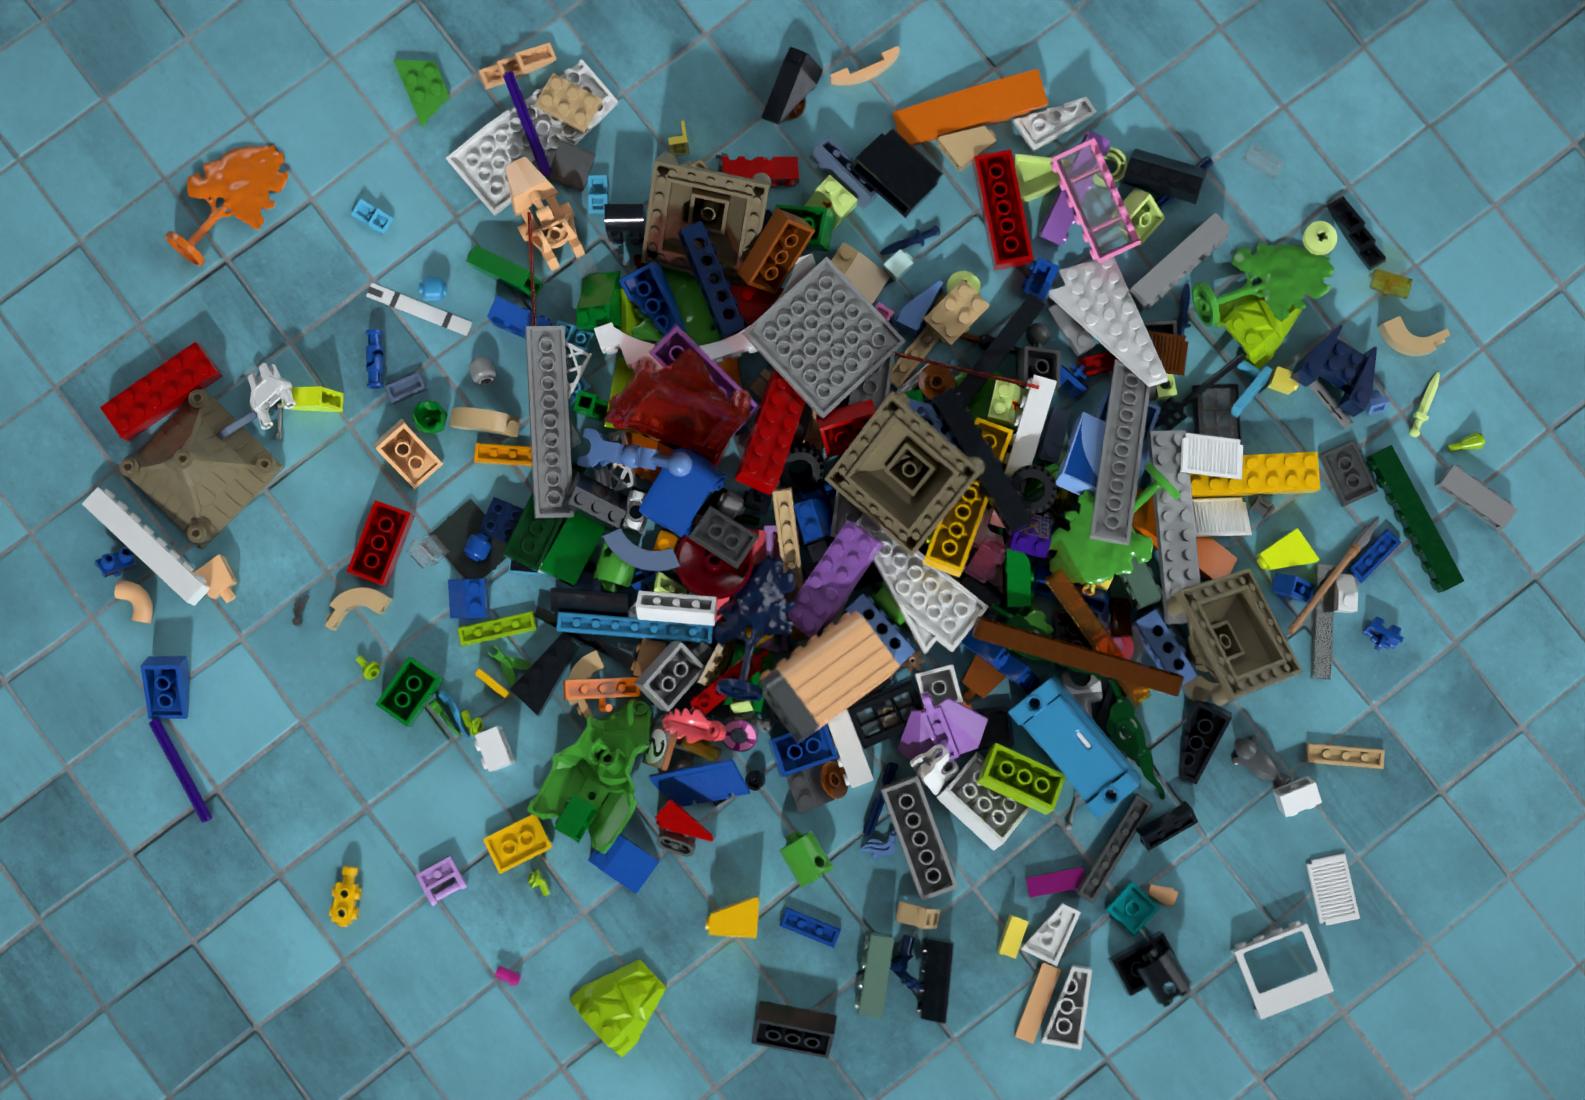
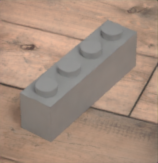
(1476, 497)

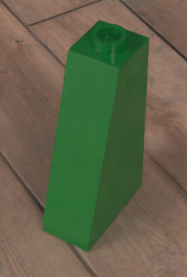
(503, 271)

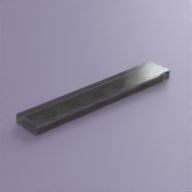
(1322, 626)

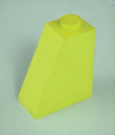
(317, 399)
(1287, 552)

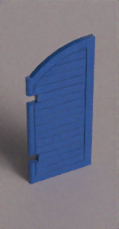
(701, 783)

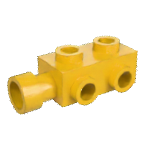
(347, 903)

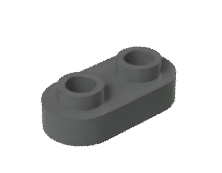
(676, 843)

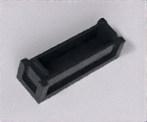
(1167, 826)

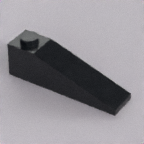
(795, 80)
(1202, 734)

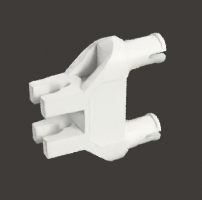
(266, 391)

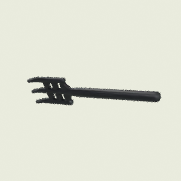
(1179, 406)

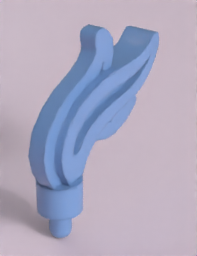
(880, 848)

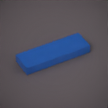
(1374, 555)
(810, 927)

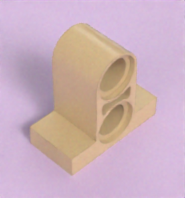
(917, 915)

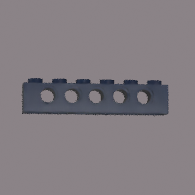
(700, 233)

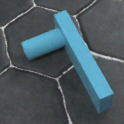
(1259, 377)

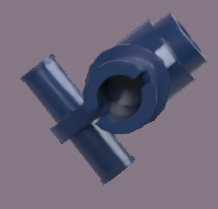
(899, 964)

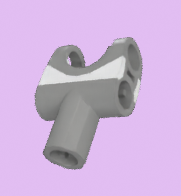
(1086, 694)

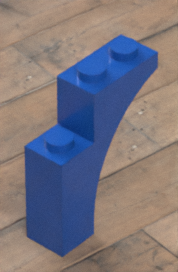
(1001, 660)

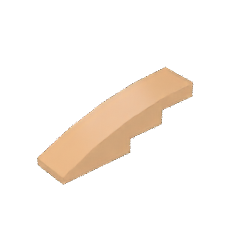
(521, 64)

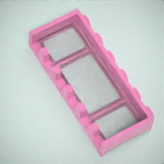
(1095, 200)

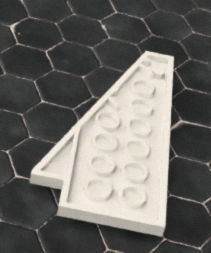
(1104, 307)
(927, 597)

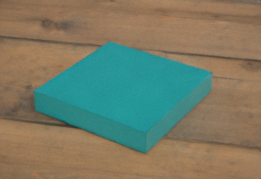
(1132, 908)

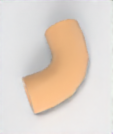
(138, 597)

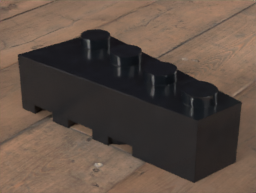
(542, 678)

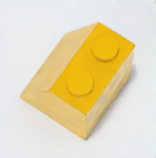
(735, 919)

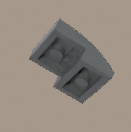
(572, 165)

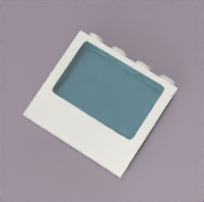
(1282, 969)

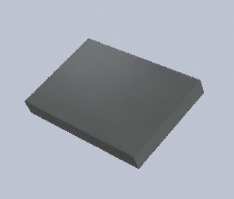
(1348, 473)
(723, 537)

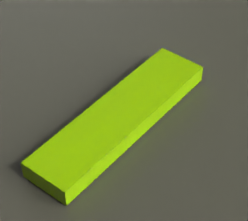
(497, 628)

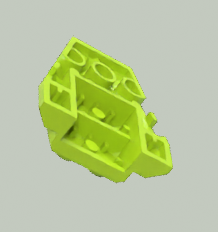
(1256, 327)
(620, 1004)

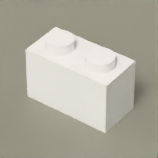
(1297, 796)

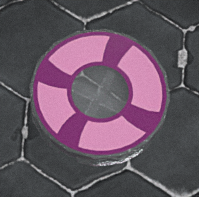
(740, 734)

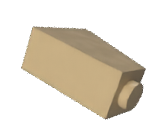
(966, 144)

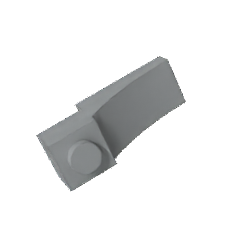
(1071, 330)

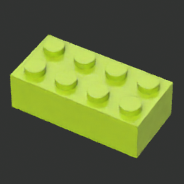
(1021, 779)

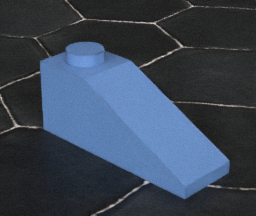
(916, 310)

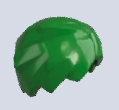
(429, 417)

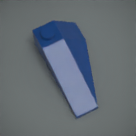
(653, 295)

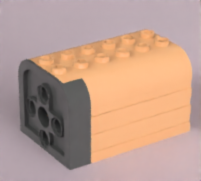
(827, 675)

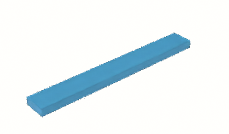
(632, 627)

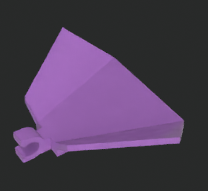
(944, 724)

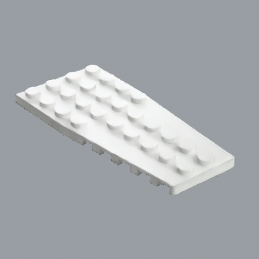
(503, 140)

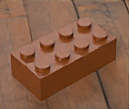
(776, 251)

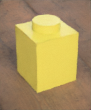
(1281, 381)

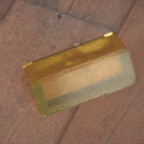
(703, 749)

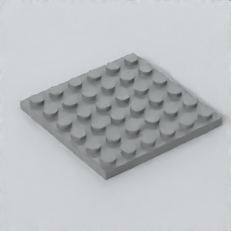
(824, 337)

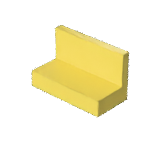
(679, 144)
(1012, 936)

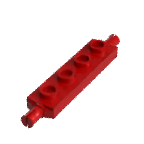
(710, 697)

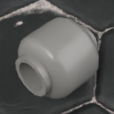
(482, 370)
(730, 504)

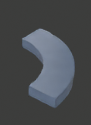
(640, 557)

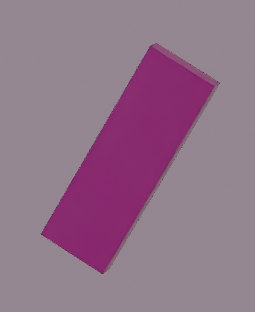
(1054, 882)

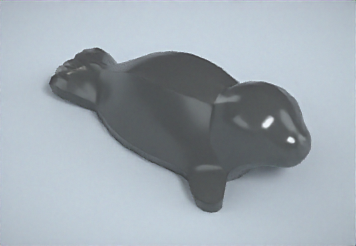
(1258, 761)

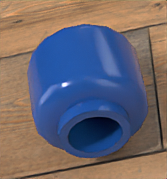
(477, 547)

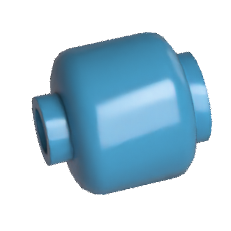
(432, 288)

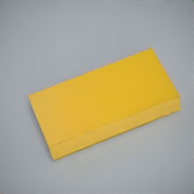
(491, 682)

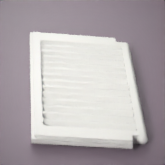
(1211, 456)
(1221, 517)
(1332, 889)

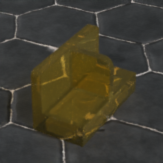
(1390, 283)

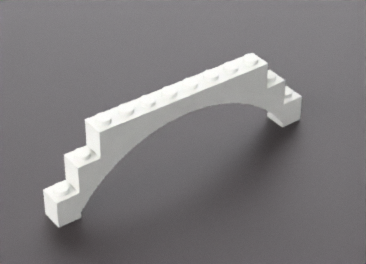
(612, 339)

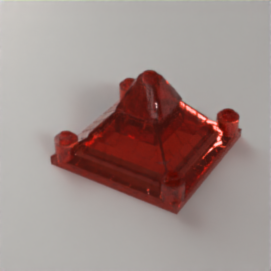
(680, 405)

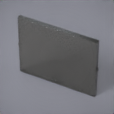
(454, 534)

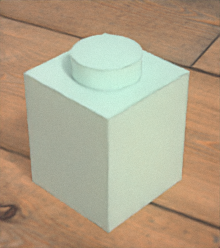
(898, 265)

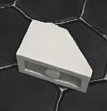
(1345, 594)

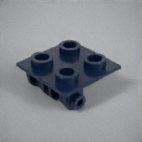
(500, 520)

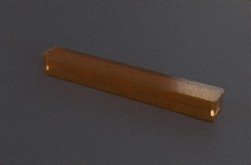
(1091, 627)

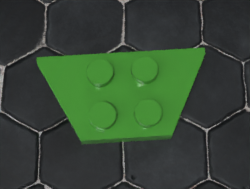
(423, 86)

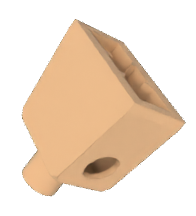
(219, 578)

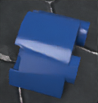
(1041, 278)

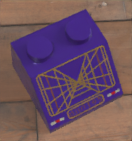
(1032, 539)

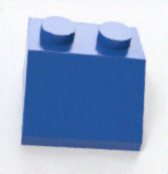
(468, 598)

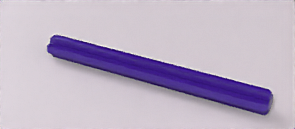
(527, 123)
(180, 770)

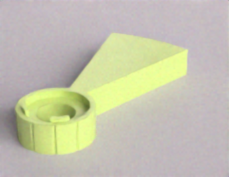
(1038, 178)

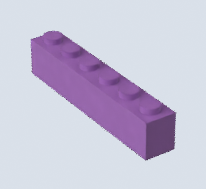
(1060, 215)

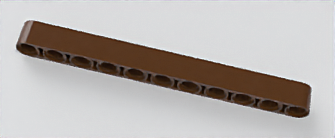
(1078, 656)

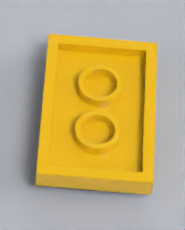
(517, 843)

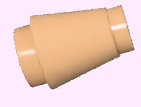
(1163, 894)

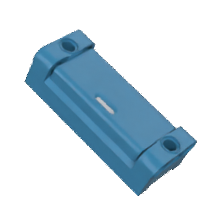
(1076, 745)

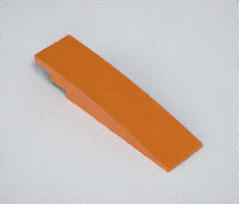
(971, 108)
(1212, 557)

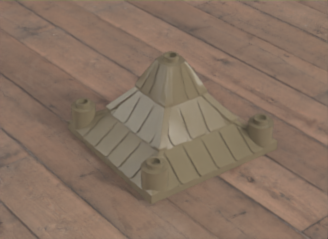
(724, 203)
(903, 473)
(197, 474)
(1234, 635)

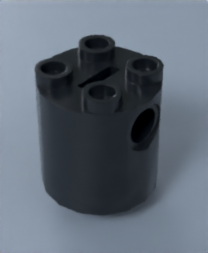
(985, 592)
(1160, 969)

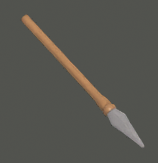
(1359, 542)

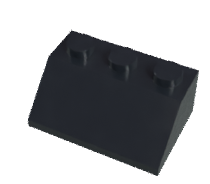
(595, 502)

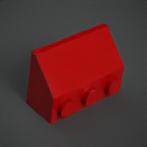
(843, 426)

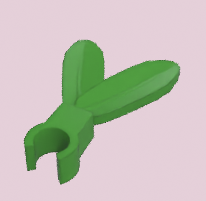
(507, 664)
(435, 705)

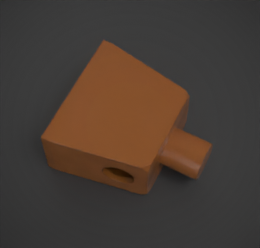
(980, 679)

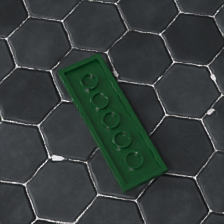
(534, 535)

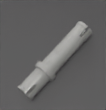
(1331, 404)

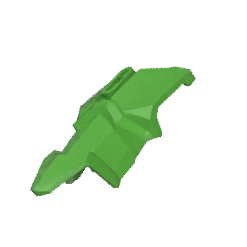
(599, 766)

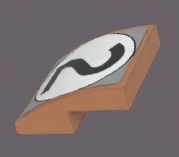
(661, 748)

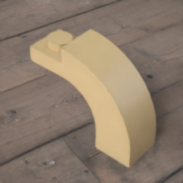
(1404, 342)
(484, 420)
(354, 598)
(585, 669)

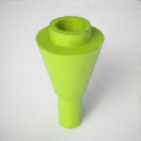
(1472, 441)

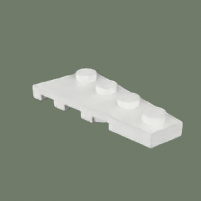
(1048, 125)

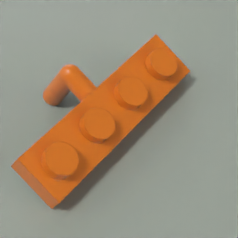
(600, 689)

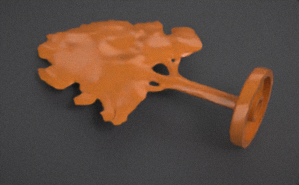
(243, 181)

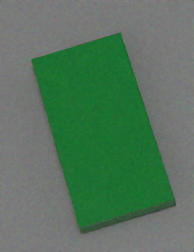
(572, 549)

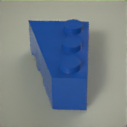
(513, 318)

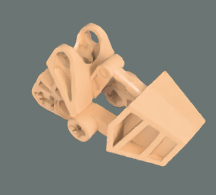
(557, 223)

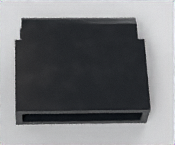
(897, 172)

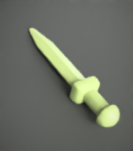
(1421, 415)

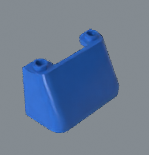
(676, 500)

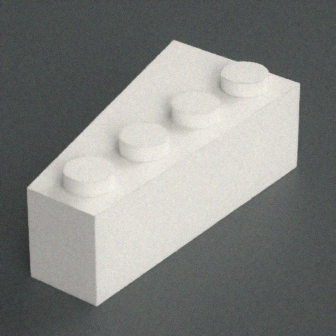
(1069, 1013)

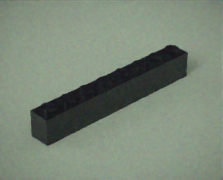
(993, 481)

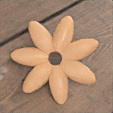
(915, 664)

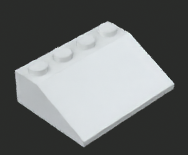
(979, 808)

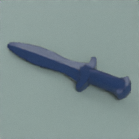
(917, 238)
(1183, 309)

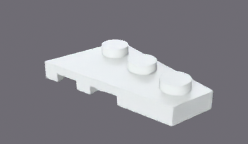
(1053, 935)

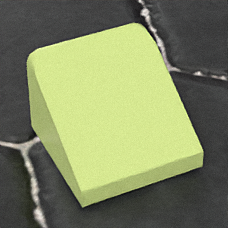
(741, 706)

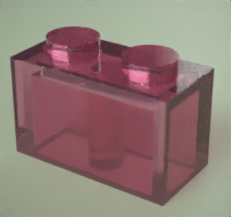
(985, 559)

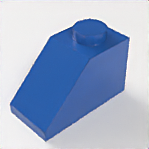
(1292, 587)

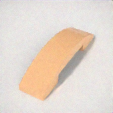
(844, 77)

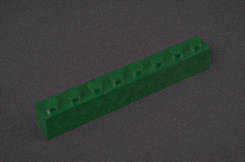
(1415, 519)

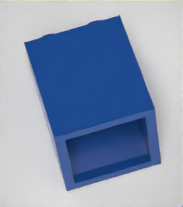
(814, 520)

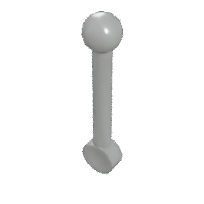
(279, 434)
(1068, 826)

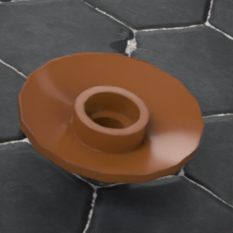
(940, 374)
(832, 780)

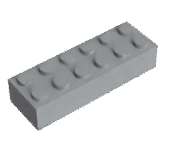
(1176, 263)
(918, 837)

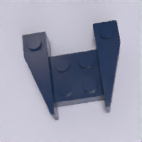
(1341, 367)

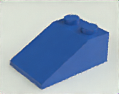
(166, 686)
(796, 757)
(625, 863)

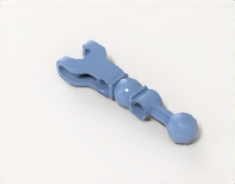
(633, 456)

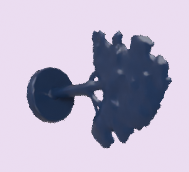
(763, 609)

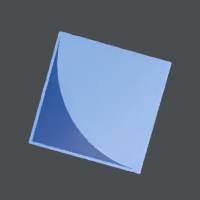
(1082, 459)

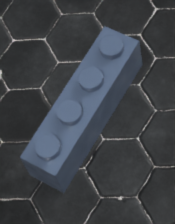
(837, 163)

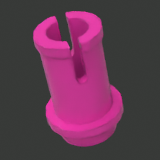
(508, 975)

